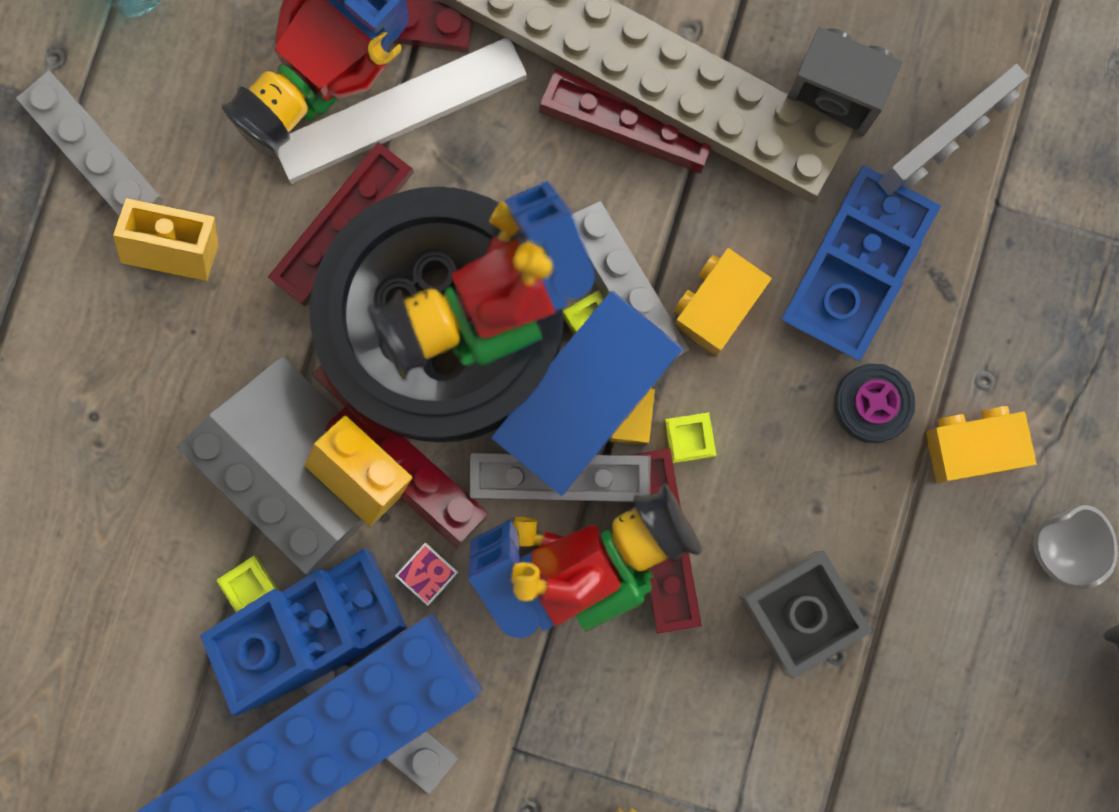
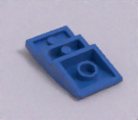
(860, 264)
(587, 392)
(302, 632)

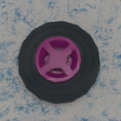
(885, 391)

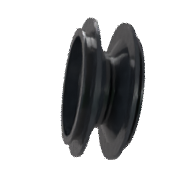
(394, 249)

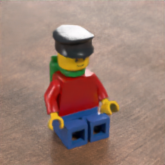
(325, 55)
(497, 292)
(579, 573)

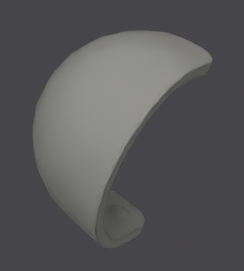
(1077, 547)

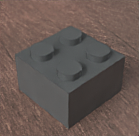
(845, 79)
(805, 614)

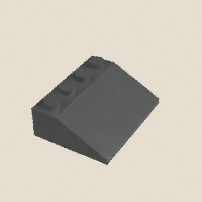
(257, 458)

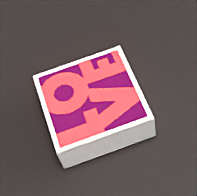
(427, 574)

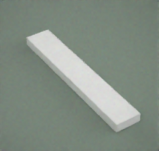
(401, 109)

